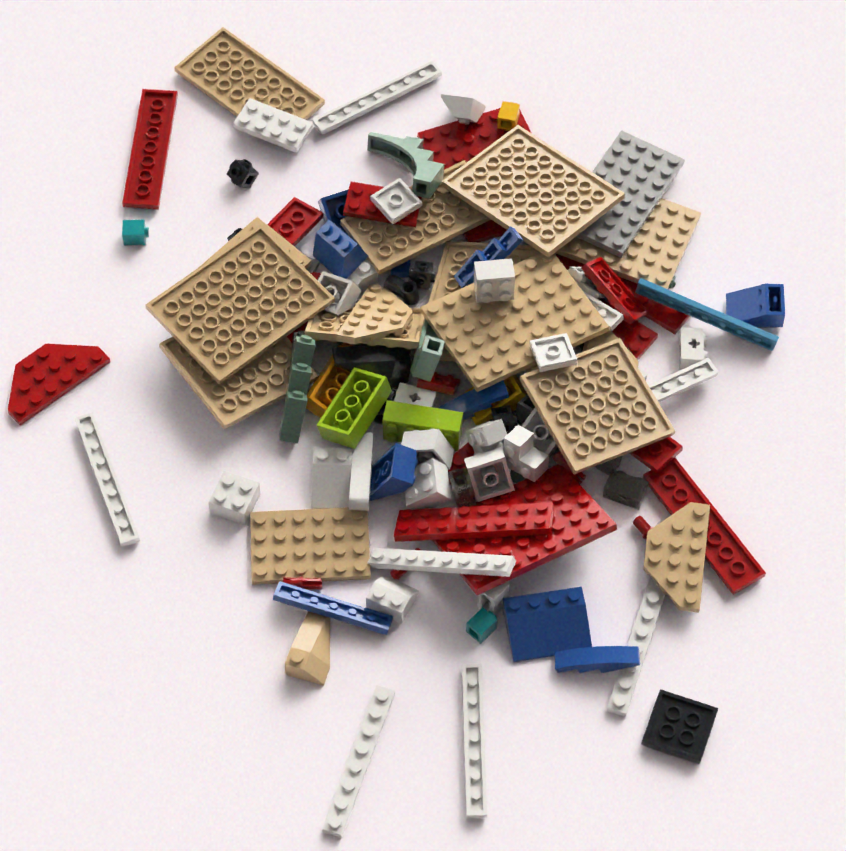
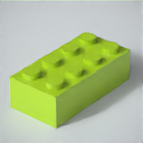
(354, 408)
(408, 417)

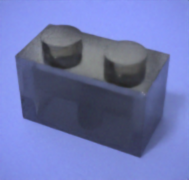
(462, 487)
(625, 489)

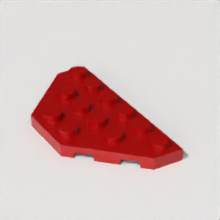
(50, 375)

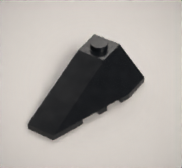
(378, 359)

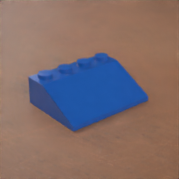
(546, 623)

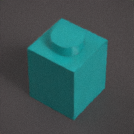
(134, 232)
(482, 625)

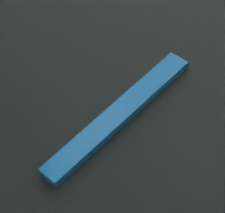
(706, 314)

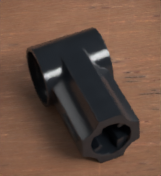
(404, 289)

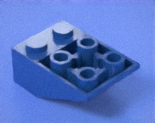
(758, 305)

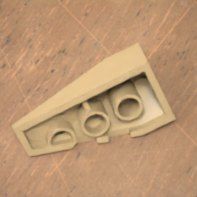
(310, 650)

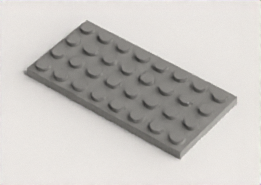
(644, 177)

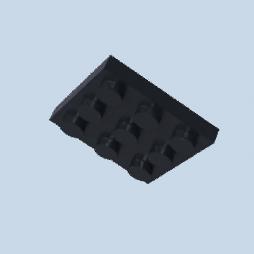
(679, 726)

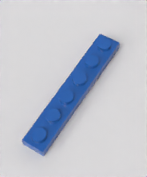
(333, 608)

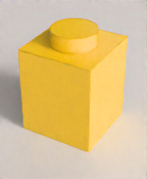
(508, 115)

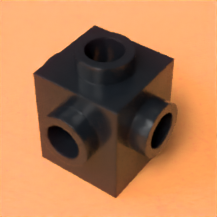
(242, 173)
(422, 274)
(505, 414)

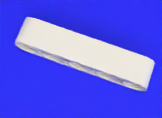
(361, 474)

